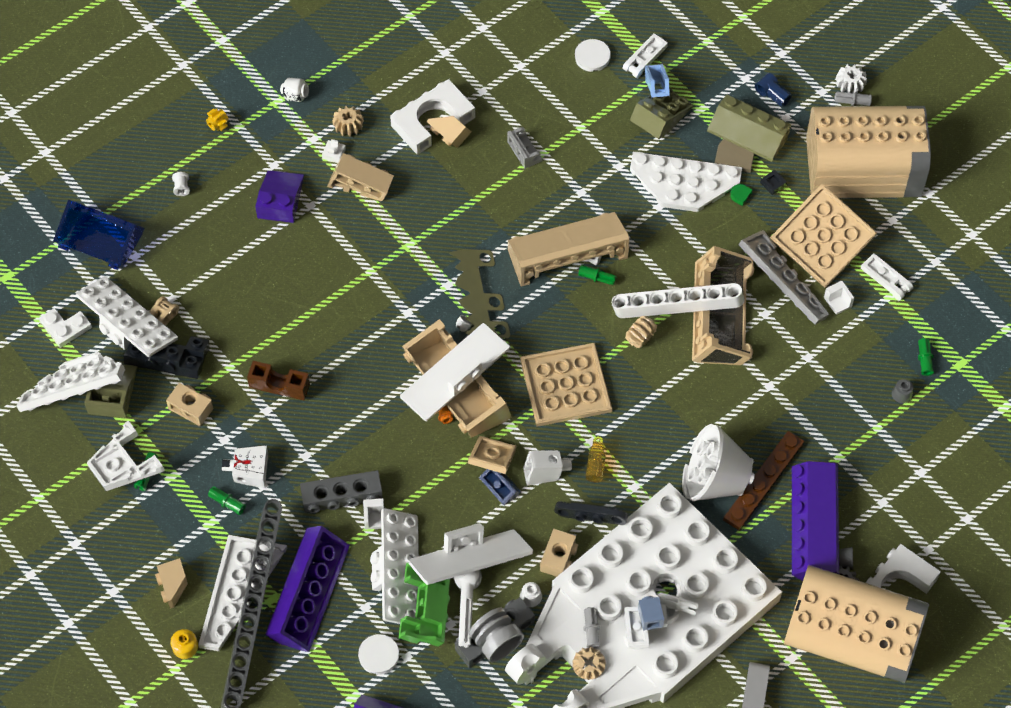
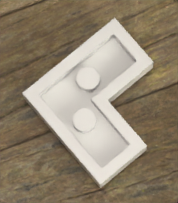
(67, 330)
(635, 635)

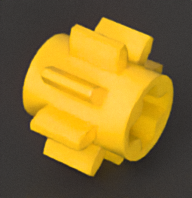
(217, 119)

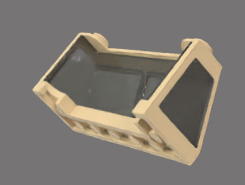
(721, 332)

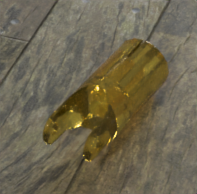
(596, 461)

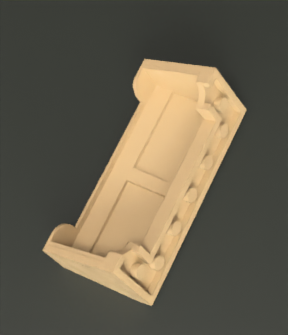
(568, 245)
(478, 405)

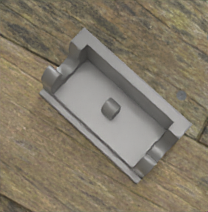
(523, 147)

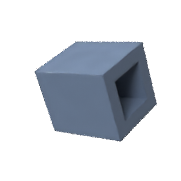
(650, 613)

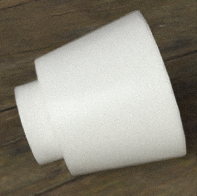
(531, 594)

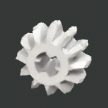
(851, 79)

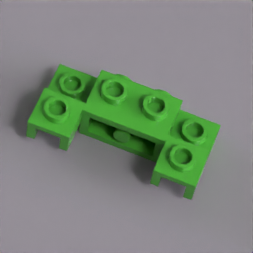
(431, 611)

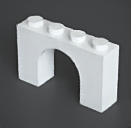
(442, 97)
(907, 566)

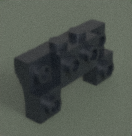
(172, 359)

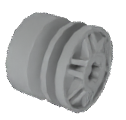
(496, 634)

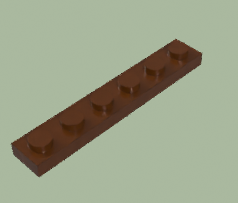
(763, 480)

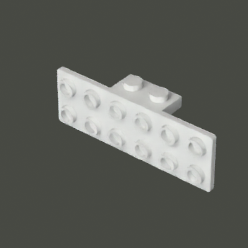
(125, 318)
(454, 372)
(468, 551)
(389, 564)

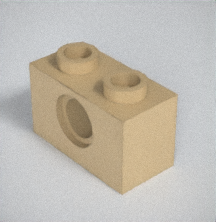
(195, 412)
(558, 542)

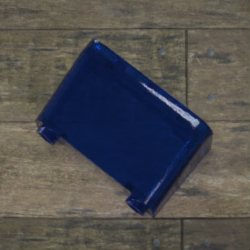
(97, 234)

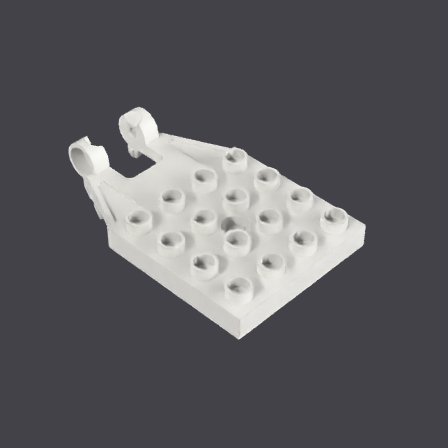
(657, 544)

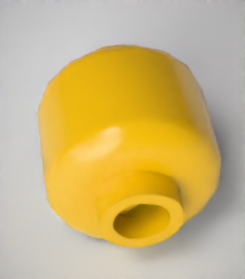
(184, 643)

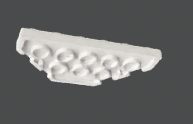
(683, 182)
(73, 378)

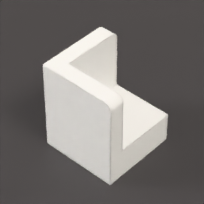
(838, 297)
(372, 513)

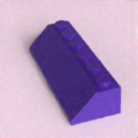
(815, 517)
(307, 589)

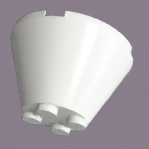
(716, 467)

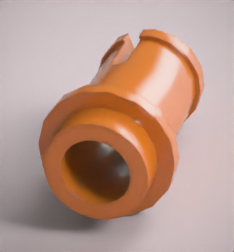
(445, 415)

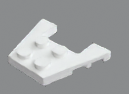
(115, 467)

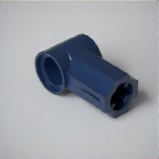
(770, 87)

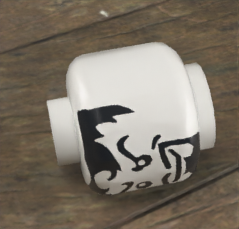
(294, 89)

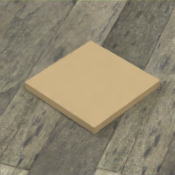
(823, 235)
(565, 384)

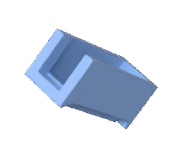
(657, 75)

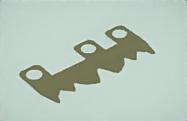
(477, 301)

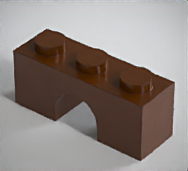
(264, 378)

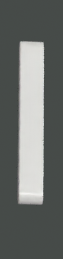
(686, 302)

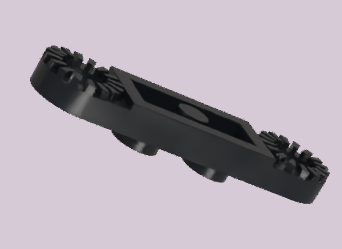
(593, 513)

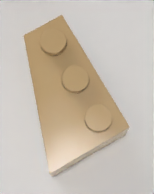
(360, 177)

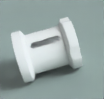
(181, 187)

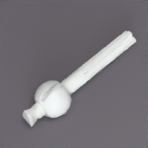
(467, 583)

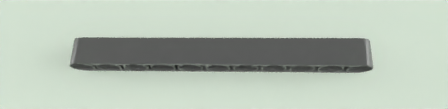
(253, 595)

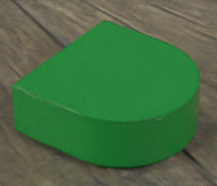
(740, 193)

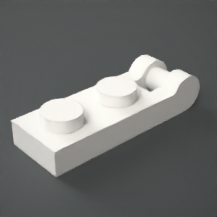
(645, 55)
(886, 276)

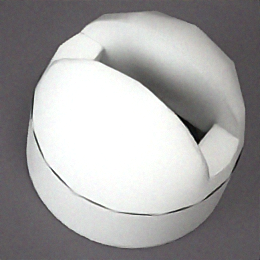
(463, 324)

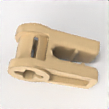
(164, 310)

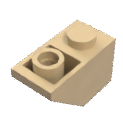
(451, 129)
(173, 580)

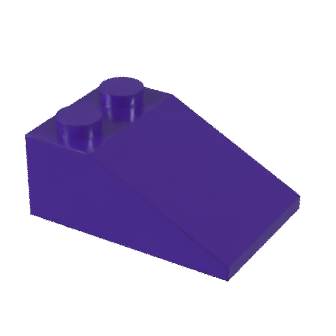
(279, 196)

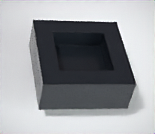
(773, 182)

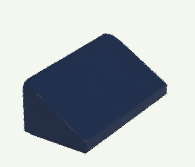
(500, 485)

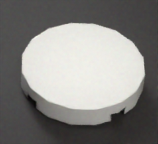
(592, 55)
(378, 654)

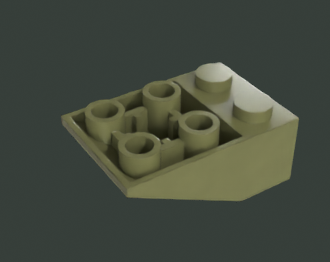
(660, 114)
(112, 398)

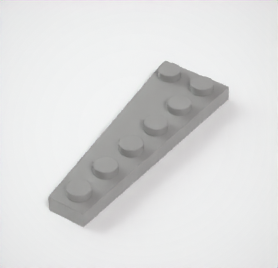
(763, 253)

